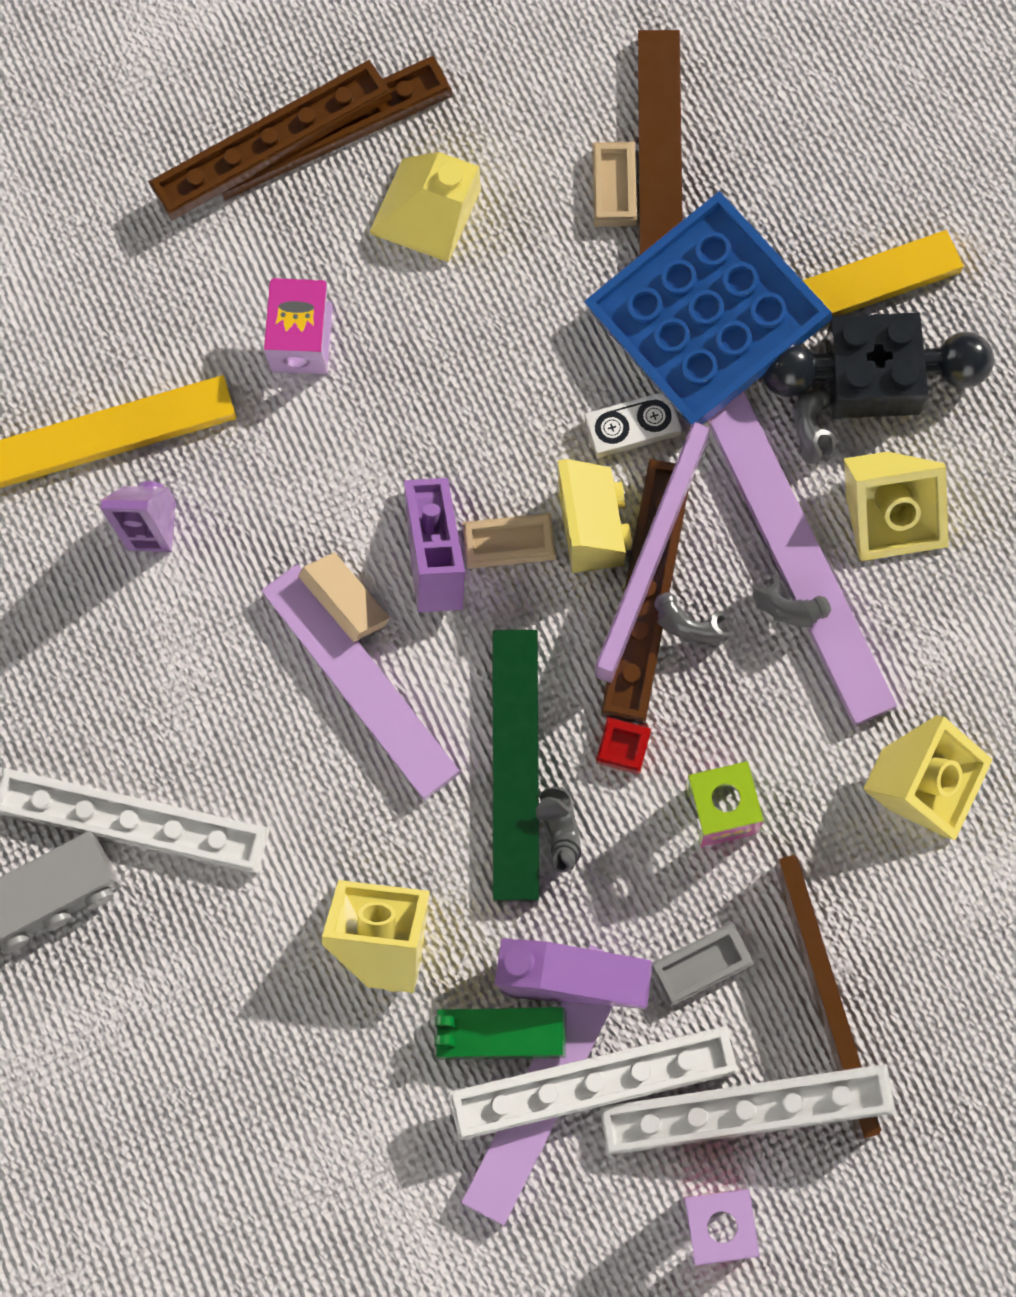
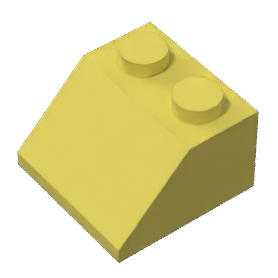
(592, 516)

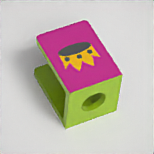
(719, 825)

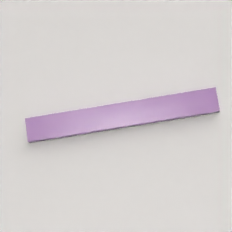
(800, 560)

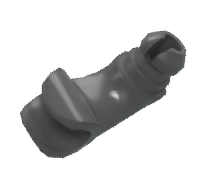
(811, 438)
(796, 612)
(679, 624)
(558, 814)

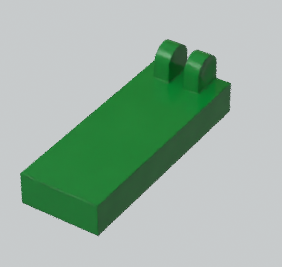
(500, 1033)

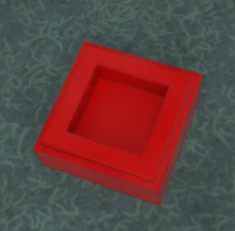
(623, 746)

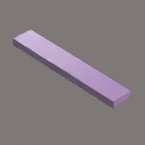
(651, 552)
(362, 686)
(518, 1148)

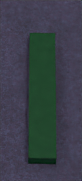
(515, 765)

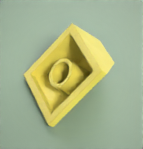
(428, 204)
(896, 504)
(930, 776)
(378, 933)

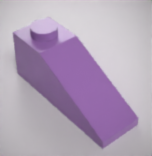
(142, 516)
(434, 545)
(571, 974)

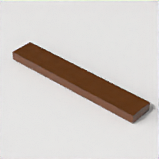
(411, 92)
(659, 135)
(270, 140)
(632, 684)
(821, 977)

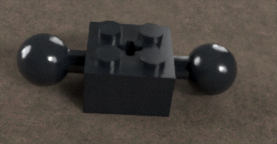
(894, 344)

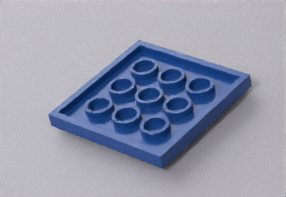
(707, 309)

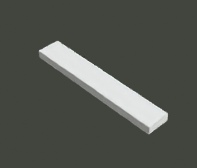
(132, 821)
(592, 1082)
(747, 1109)

